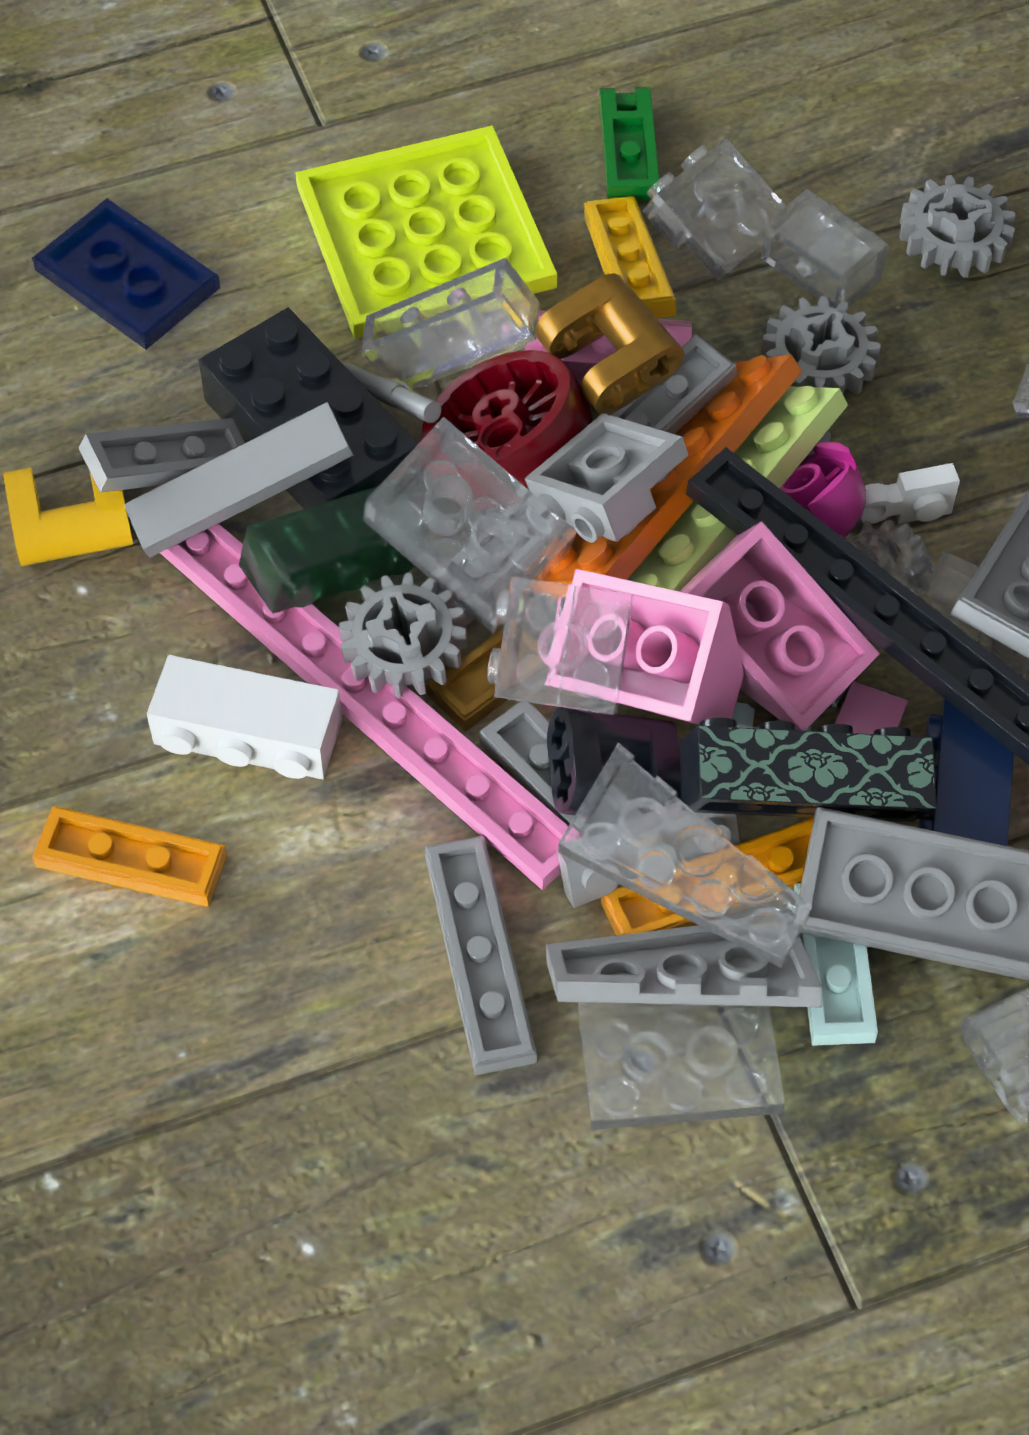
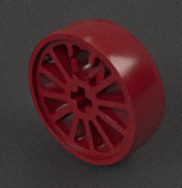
(516, 409)

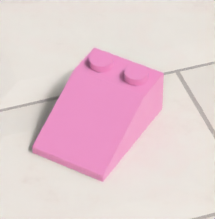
(788, 631)

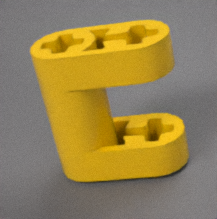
(63, 530)

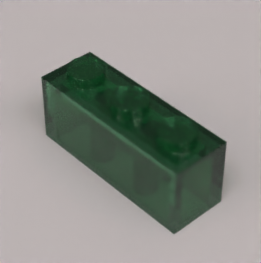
(317, 553)

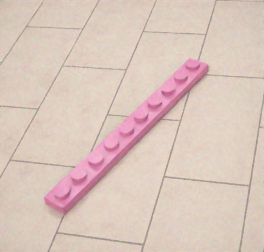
(402, 726)

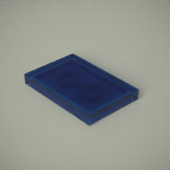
(126, 273)

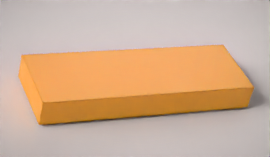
(130, 856)

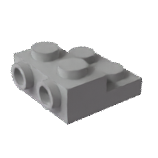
(606, 476)

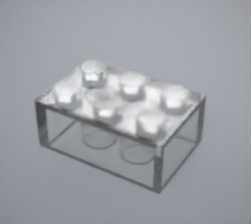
(466, 521)

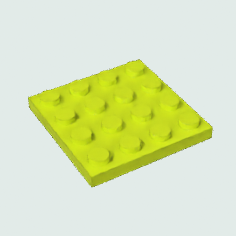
(420, 220)

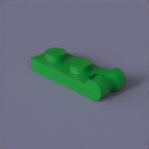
(628, 142)

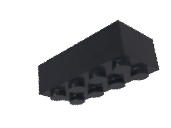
(287, 371)

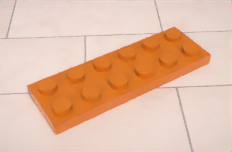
(719, 424)

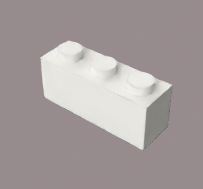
(245, 717)

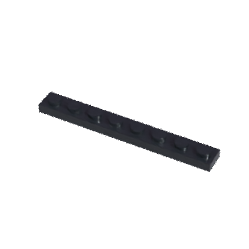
(873, 600)

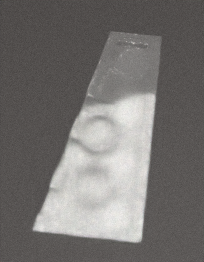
(664, 851)

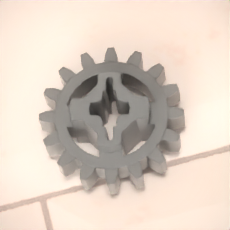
(957, 226)
(825, 343)
(379, 650)

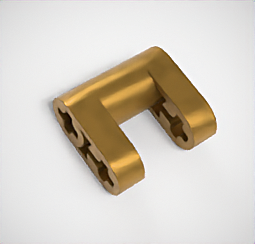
(644, 347)

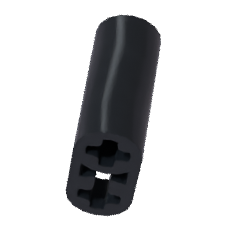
(584, 740)

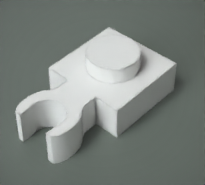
(916, 496)

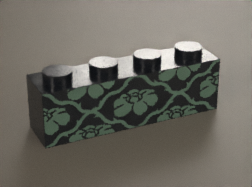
(795, 771)

